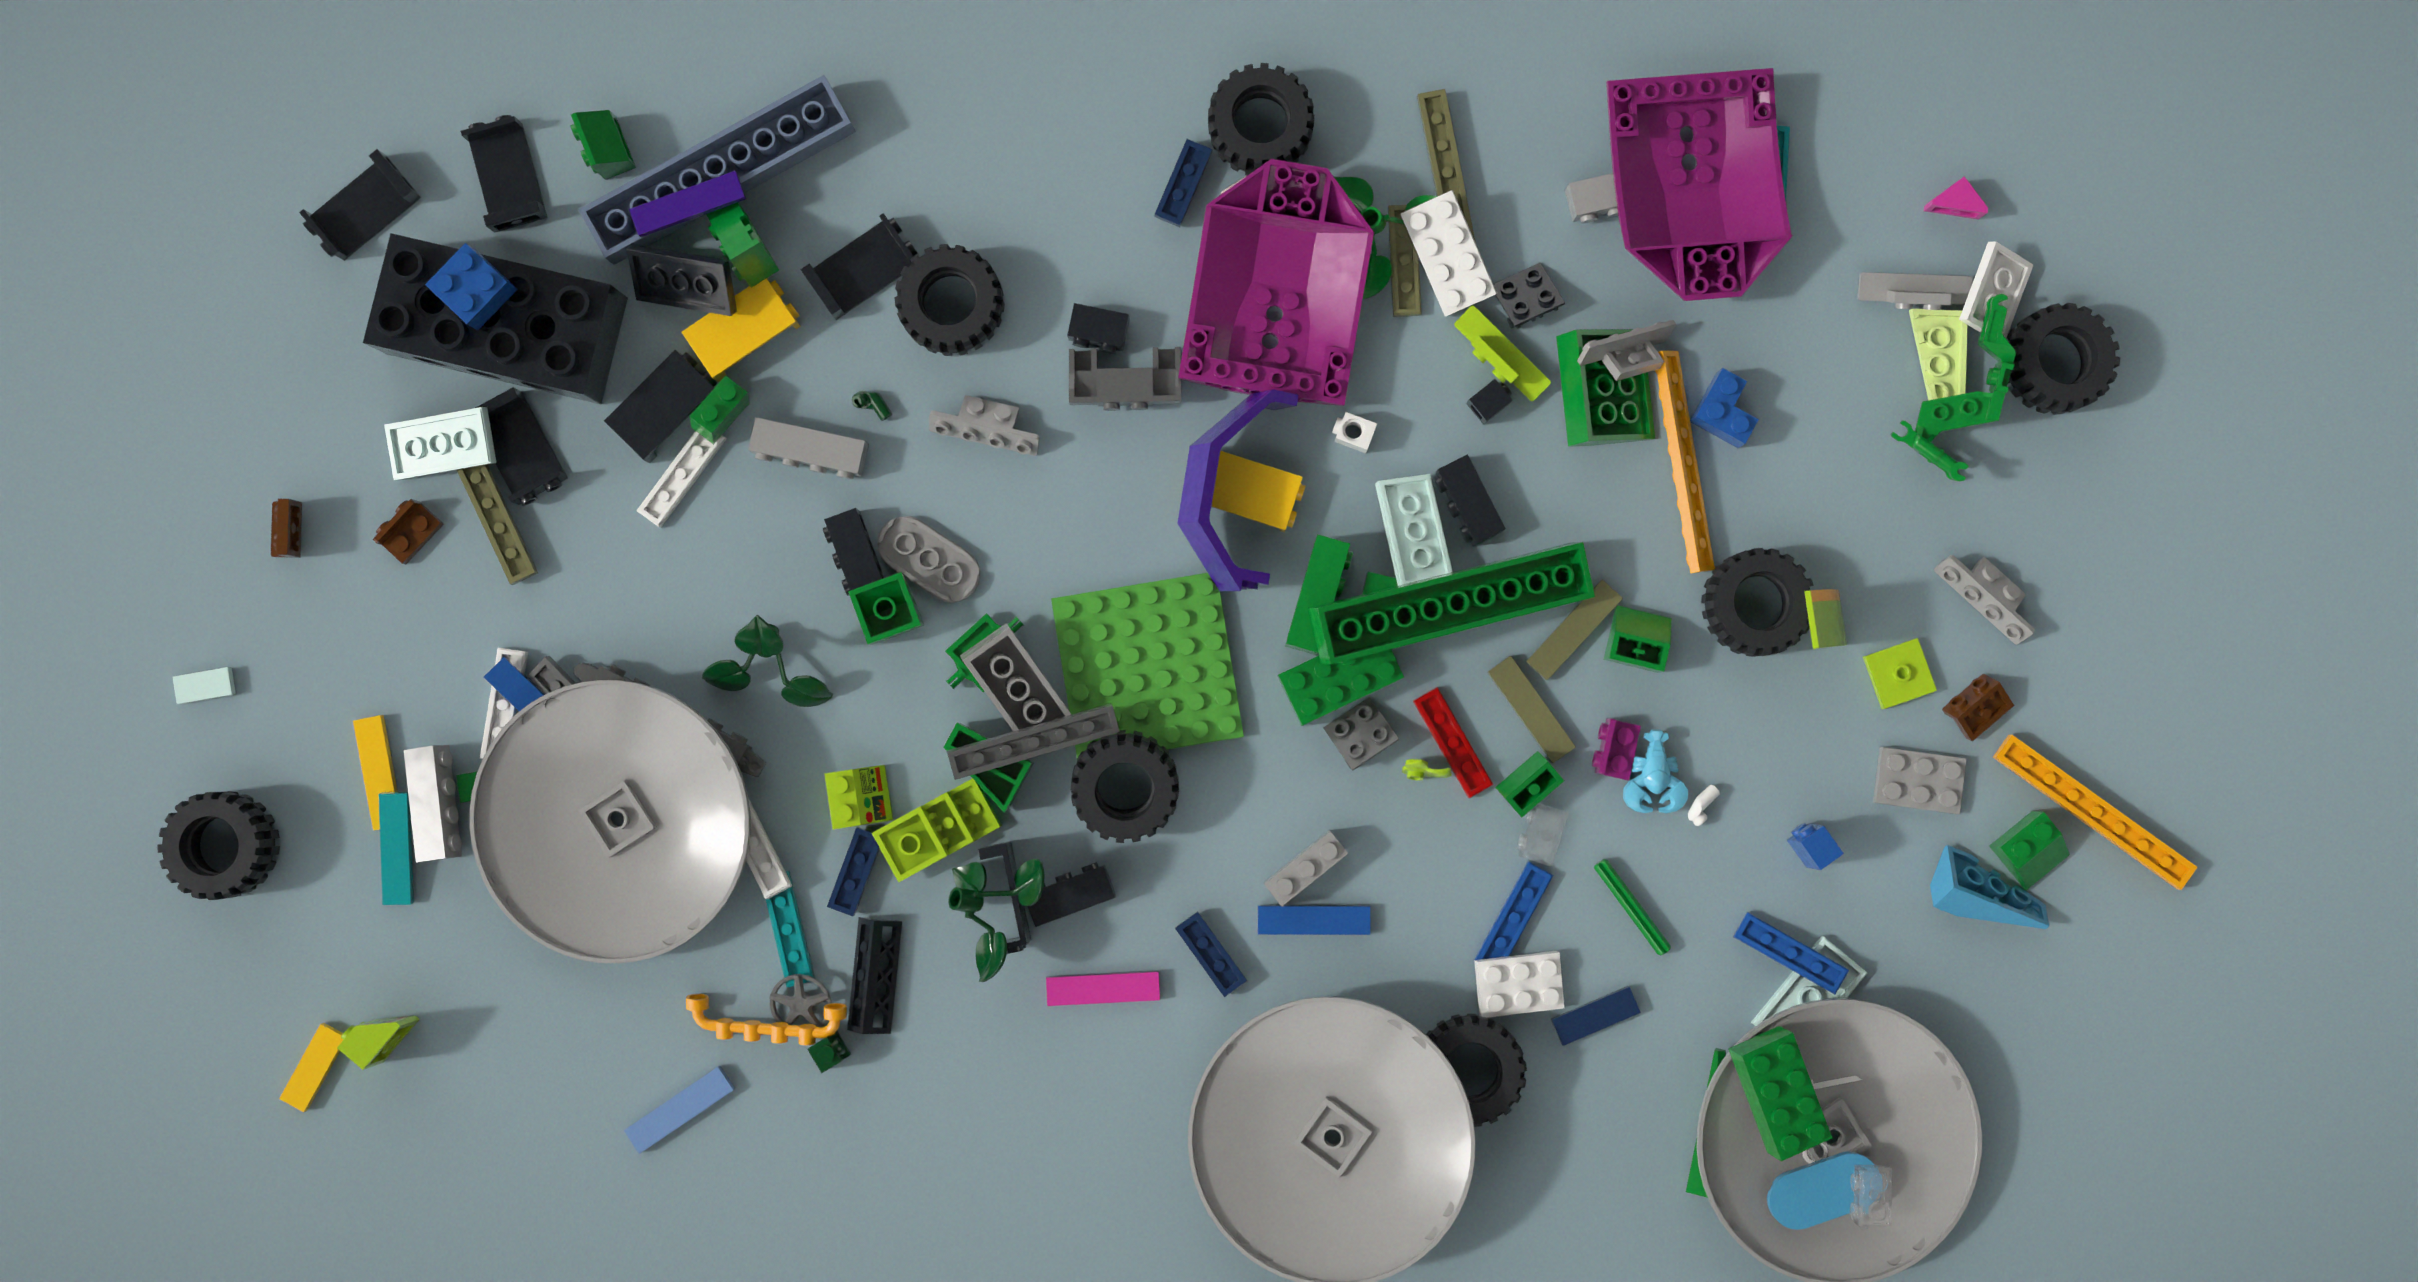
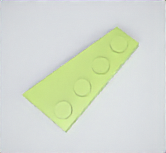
(1941, 350)

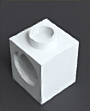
(1366, 427)

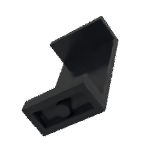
(505, 173)
(361, 208)
(861, 267)
(660, 404)
(522, 448)
(1019, 943)

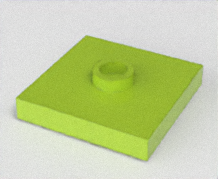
(1899, 673)

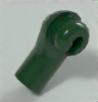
(872, 401)

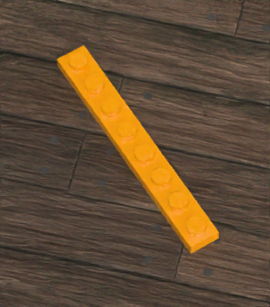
(1684, 463)
(2095, 812)

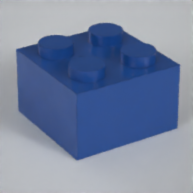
(471, 286)

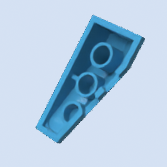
(1974, 893)

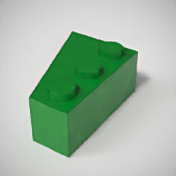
(741, 244)
(999, 783)

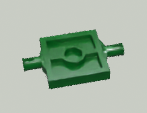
(971, 637)

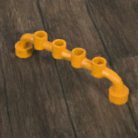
(753, 1028)

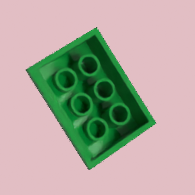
(1596, 404)

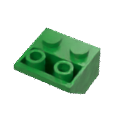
(602, 143)
(1639, 639)

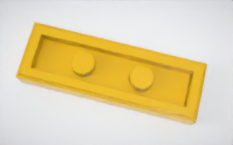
(313, 1068)

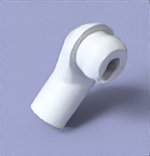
(1701, 802)

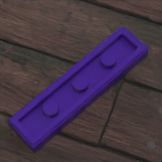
(687, 204)

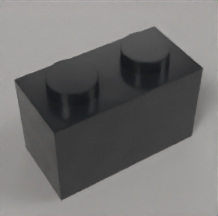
(1098, 328)

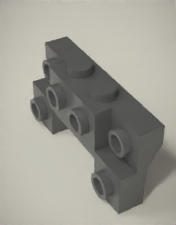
(1124, 385)

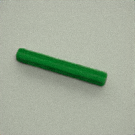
(1632, 907)

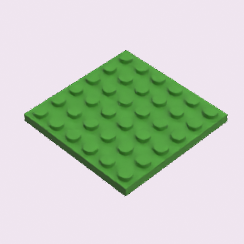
(1154, 656)

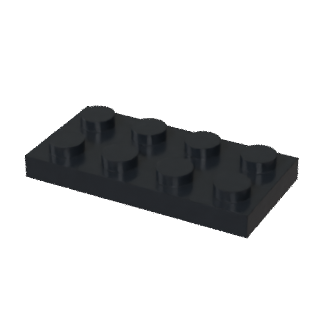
(682, 280)

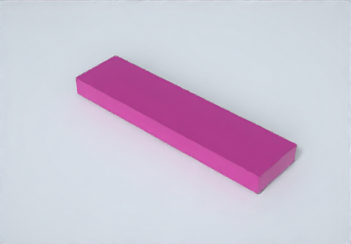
(1103, 988)

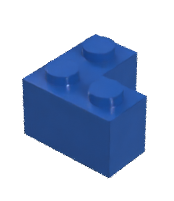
(1717, 410)

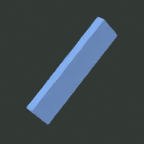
(679, 1109)

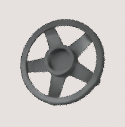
(801, 1002)

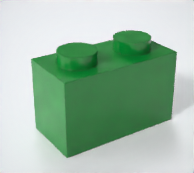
(719, 410)
(1529, 784)

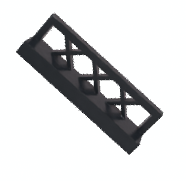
(869, 976)

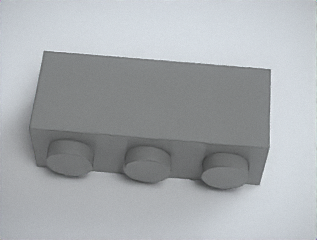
(1305, 868)

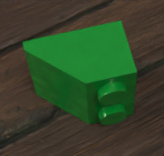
(885, 608)
(2031, 848)

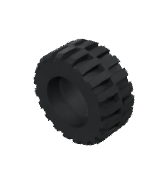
(1255, 84)
(938, 265)
(2095, 352)
(1721, 610)
(1119, 822)
(183, 853)
(1508, 1057)

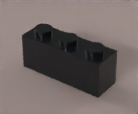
(1469, 501)
(853, 549)
(1072, 894)

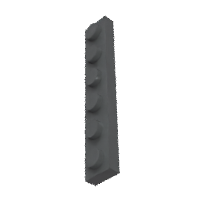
(1033, 741)

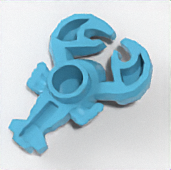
(1655, 777)

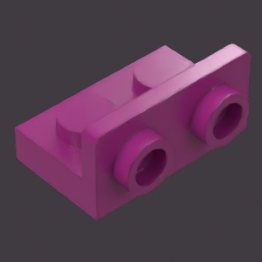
(1616, 749)

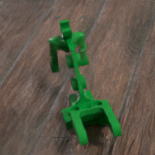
(1970, 407)

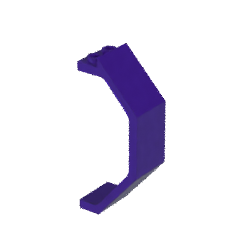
(1199, 490)

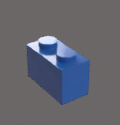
(1814, 846)

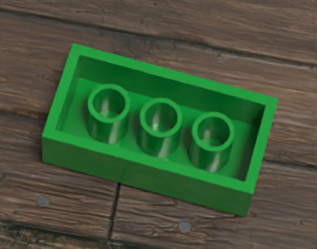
(1319, 587)
(1323, 688)
(1780, 1093)

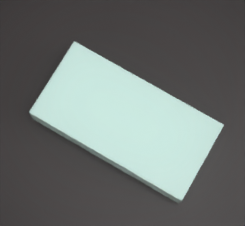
(204, 685)

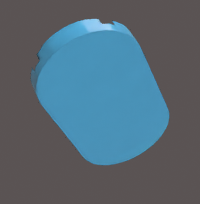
(1814, 1191)

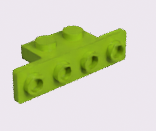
(1501, 353)

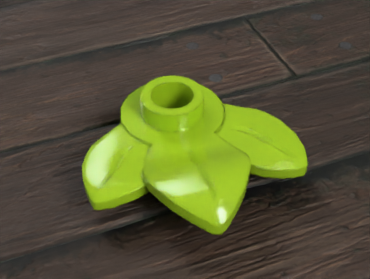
(1418, 769)

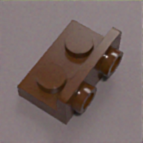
(286, 528)
(408, 530)
(1978, 706)

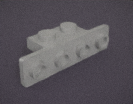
(1914, 289)
(1629, 352)
(986, 424)
(1988, 593)

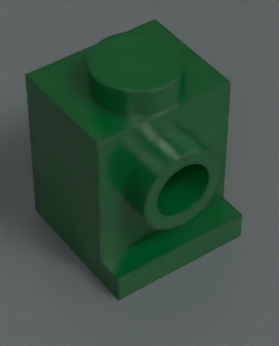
(829, 1052)

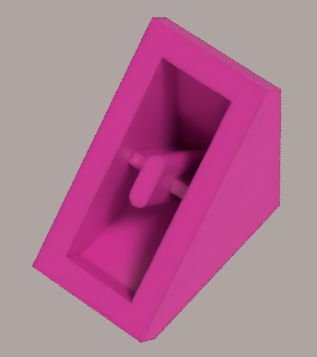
(1958, 201)

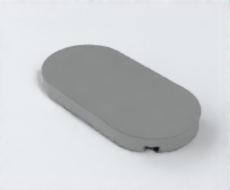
(928, 559)

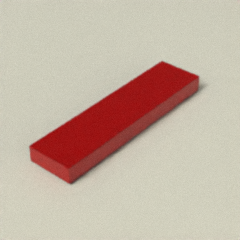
(1452, 742)

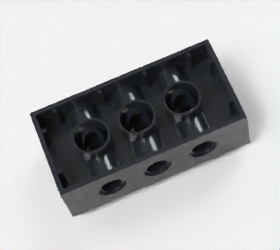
(513, 351)

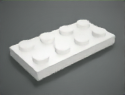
(1448, 253)

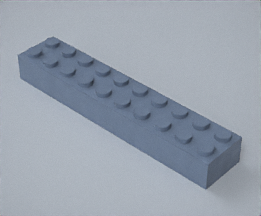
(753, 147)

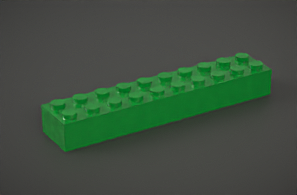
(1451, 603)

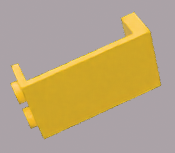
(726, 339)
(1256, 491)

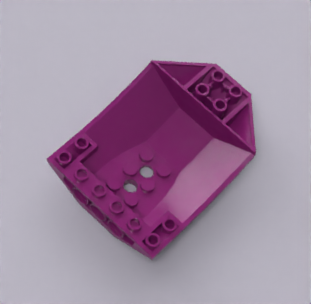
(1710, 225)
(1286, 243)

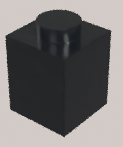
(1490, 400)

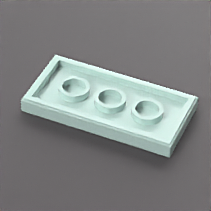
(440, 443)
(1413, 528)
(1799, 990)

